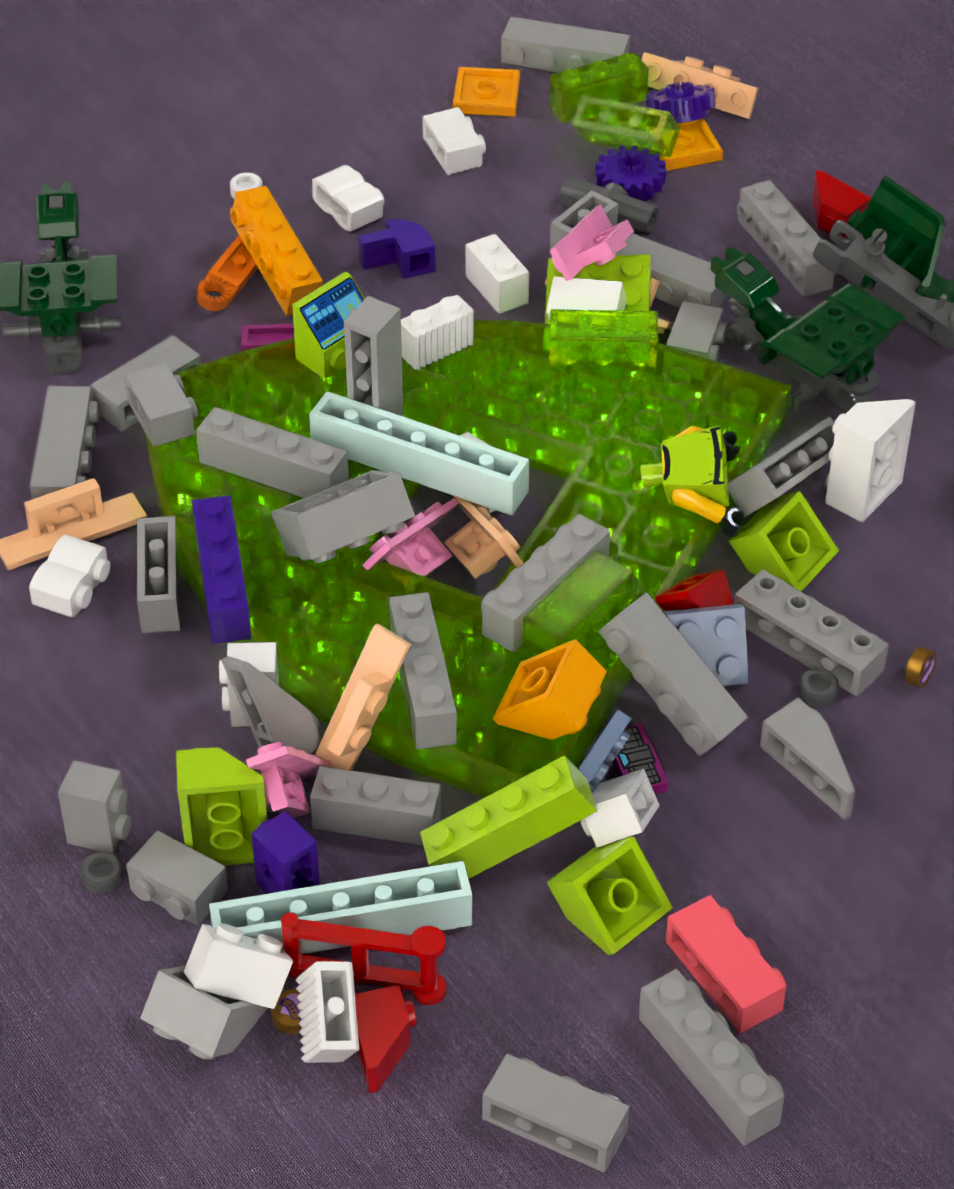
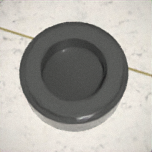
(818, 687)
(101, 872)

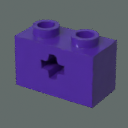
(284, 855)

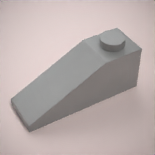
(270, 710)
(806, 748)

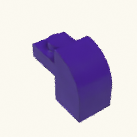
(402, 244)

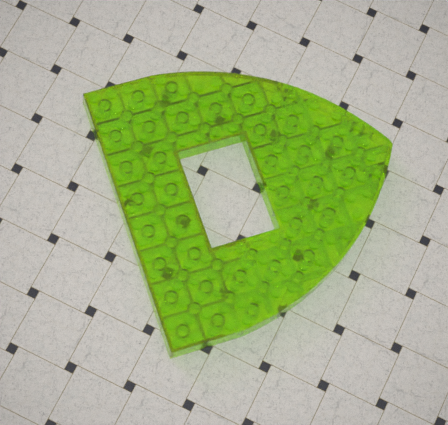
(566, 419)

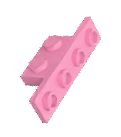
(590, 242)
(415, 545)
(283, 776)

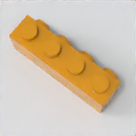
(274, 246)

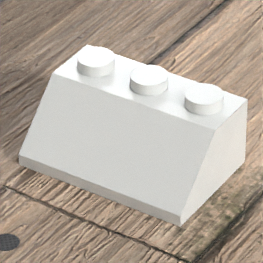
(868, 455)

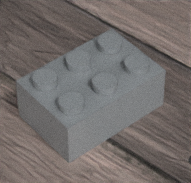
(343, 516)

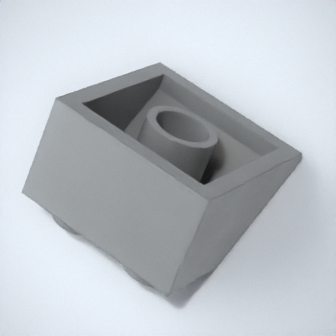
(198, 1018)

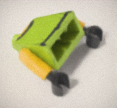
(697, 474)

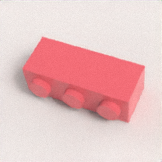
(726, 963)

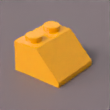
(552, 692)

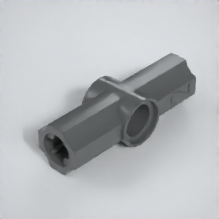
(640, 214)

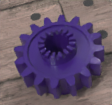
(683, 101)
(633, 170)

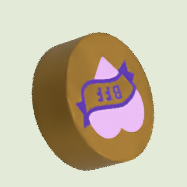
(920, 666)
(286, 1012)

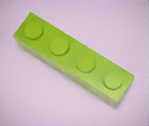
(511, 818)

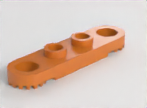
(227, 277)

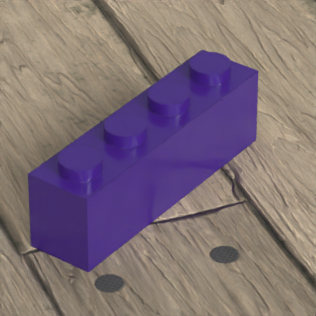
(221, 569)

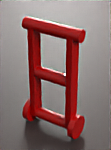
(425, 943)

